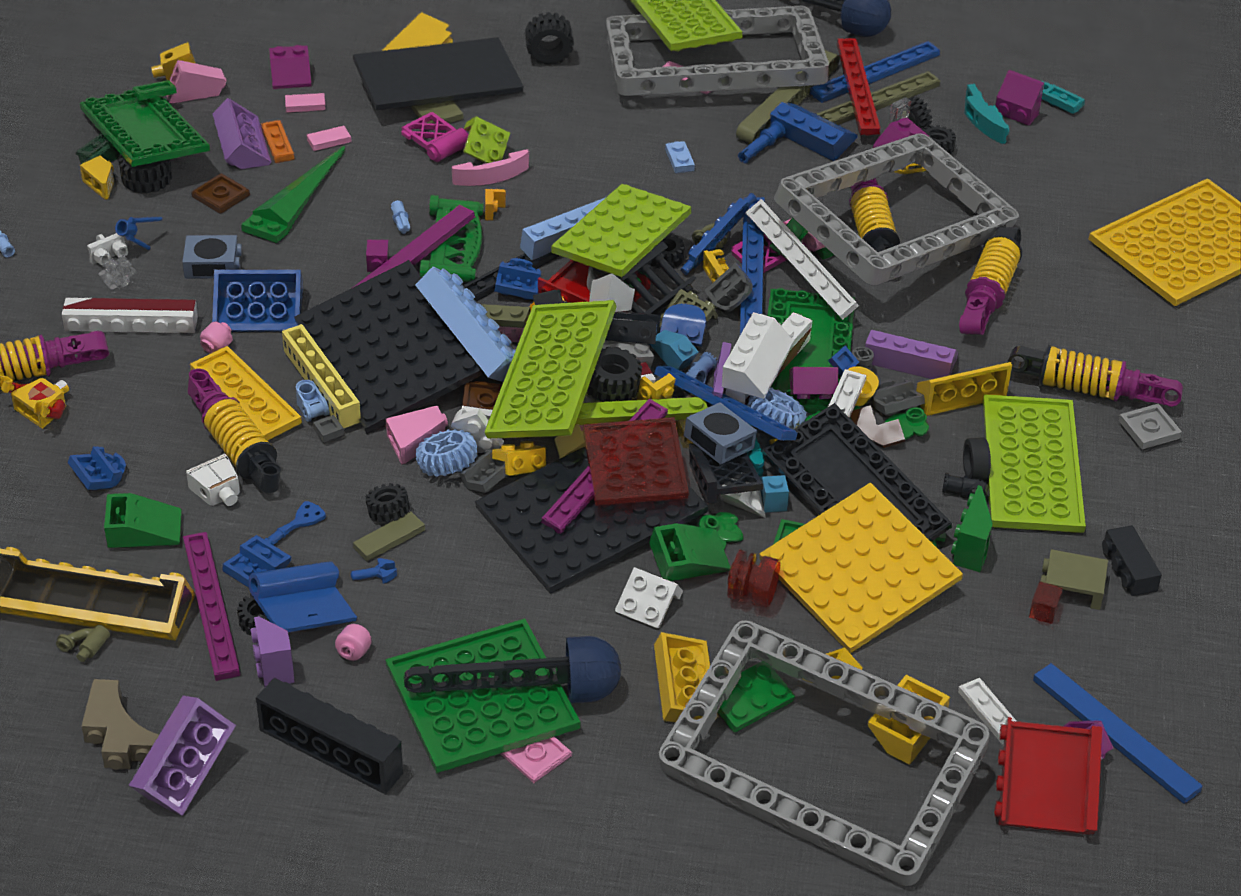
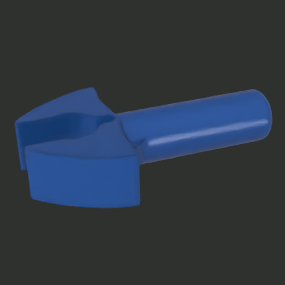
(384, 570)

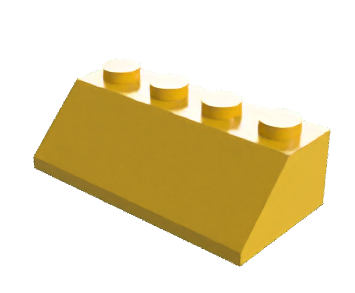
(964, 388)

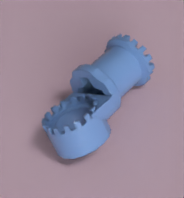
(700, 369)

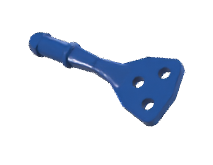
(299, 521)

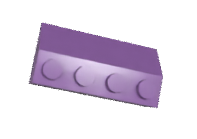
(240, 136)
(911, 355)
(182, 755)

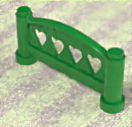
(440, 256)

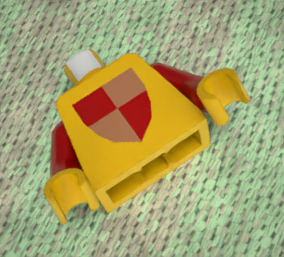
(37, 400)

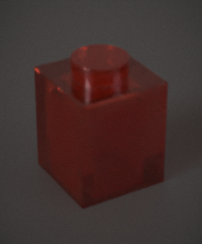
(1045, 602)

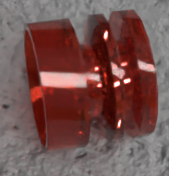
(757, 579)

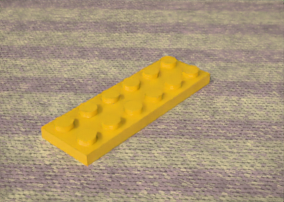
(256, 397)

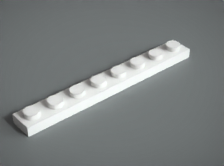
(802, 259)

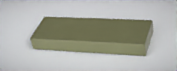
(388, 536)

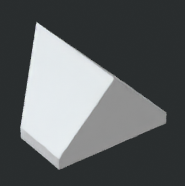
(614, 289)
(748, 501)

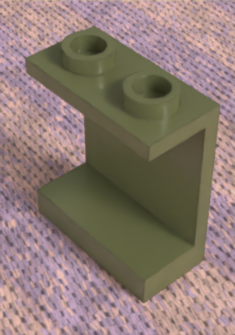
(1076, 574)

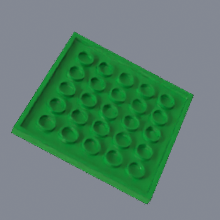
(488, 721)

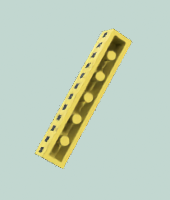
(316, 367)

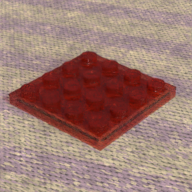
(635, 461)

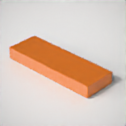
(277, 141)

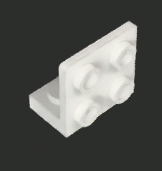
(647, 597)

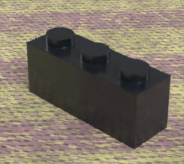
(1131, 560)

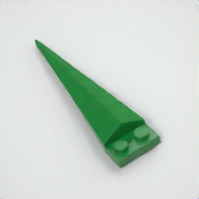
(278, 214)

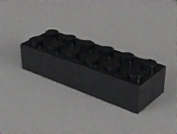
(330, 735)

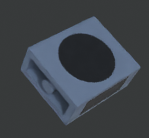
(210, 253)
(720, 433)

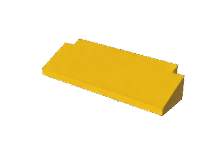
(421, 32)

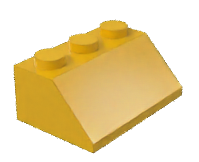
(895, 735)

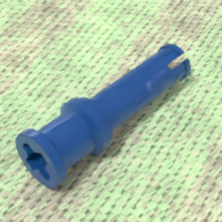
(766, 138)

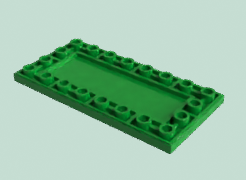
(143, 129)
(828, 336)

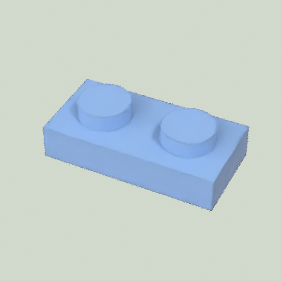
(679, 157)

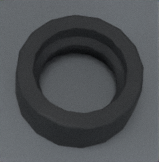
(977, 458)

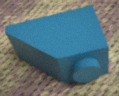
(675, 349)
(774, 493)

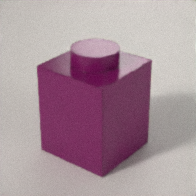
(376, 254)

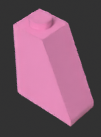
(195, 82)
(412, 428)

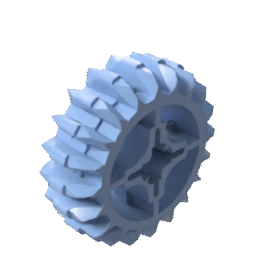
(780, 408)
(446, 452)

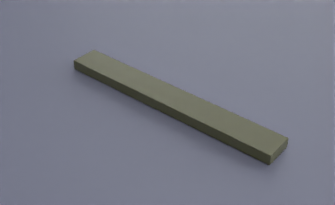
(884, 97)

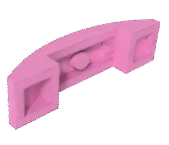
(491, 173)

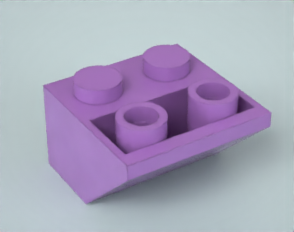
(272, 651)

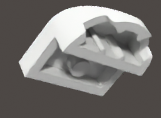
(476, 423)

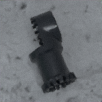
(963, 485)

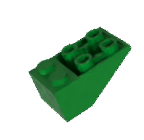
(140, 521)
(973, 534)
(687, 551)

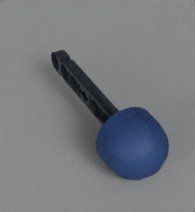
(859, 16)
(588, 670)

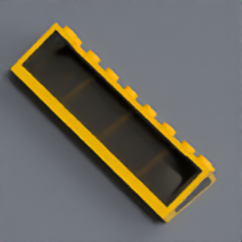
(93, 597)

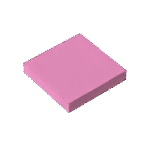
(538, 758)

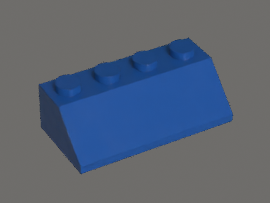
(812, 130)

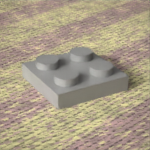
(1150, 426)

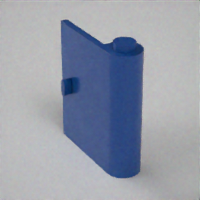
(301, 596)

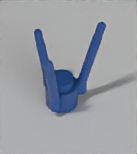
(128, 228)

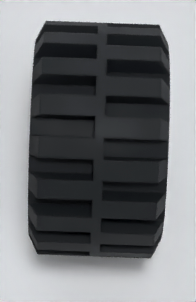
(549, 26)
(145, 177)
(615, 376)

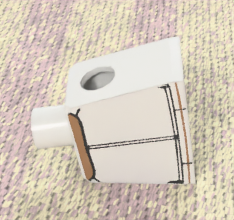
(214, 481)

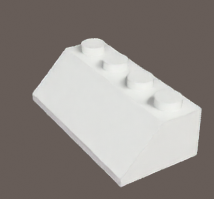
(757, 356)

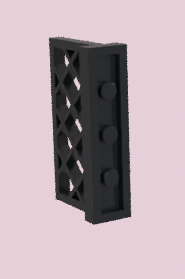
(712, 484)

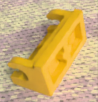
(714, 267)

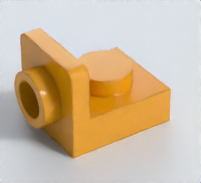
(493, 200)

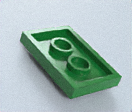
(755, 696)

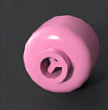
(215, 337)
(353, 642)

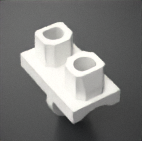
(107, 247)

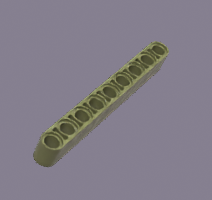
(760, 118)

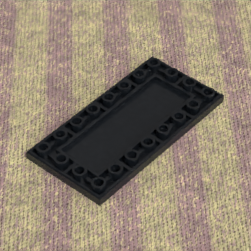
(437, 73)
(837, 459)

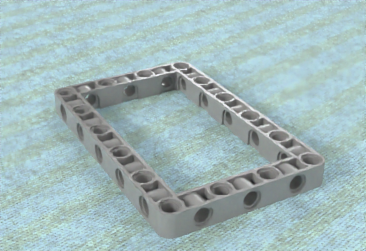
(707, 77)
(800, 191)
(792, 813)

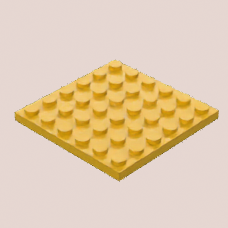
(861, 567)

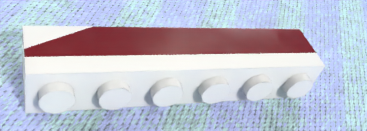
(130, 315)
(800, 331)

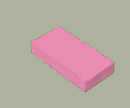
(305, 102)
(328, 138)

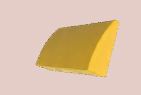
(680, 669)

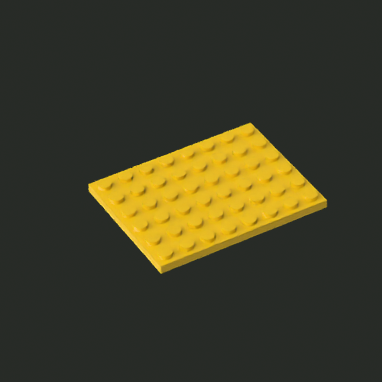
(1179, 242)

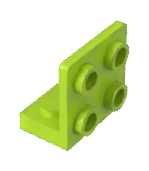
(485, 140)

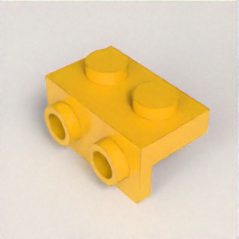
(659, 390)
(521, 458)

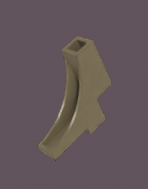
(109, 724)

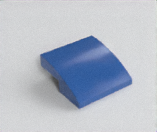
(255, 556)

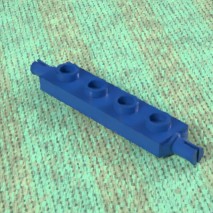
(721, 228)

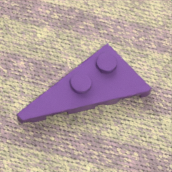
(723, 356)

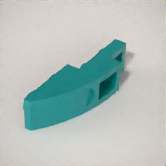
(985, 117)

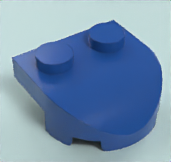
(517, 279)
(685, 320)
(98, 469)

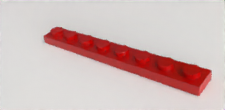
(858, 87)

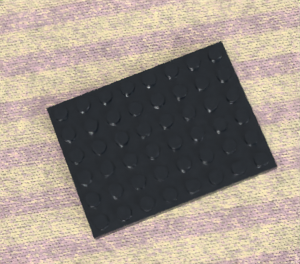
(389, 345)
(591, 539)

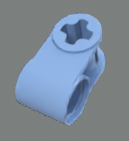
(310, 400)

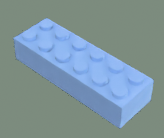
(468, 321)

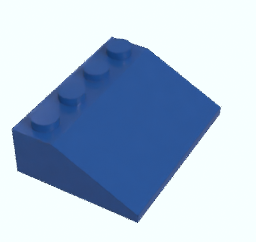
(257, 299)

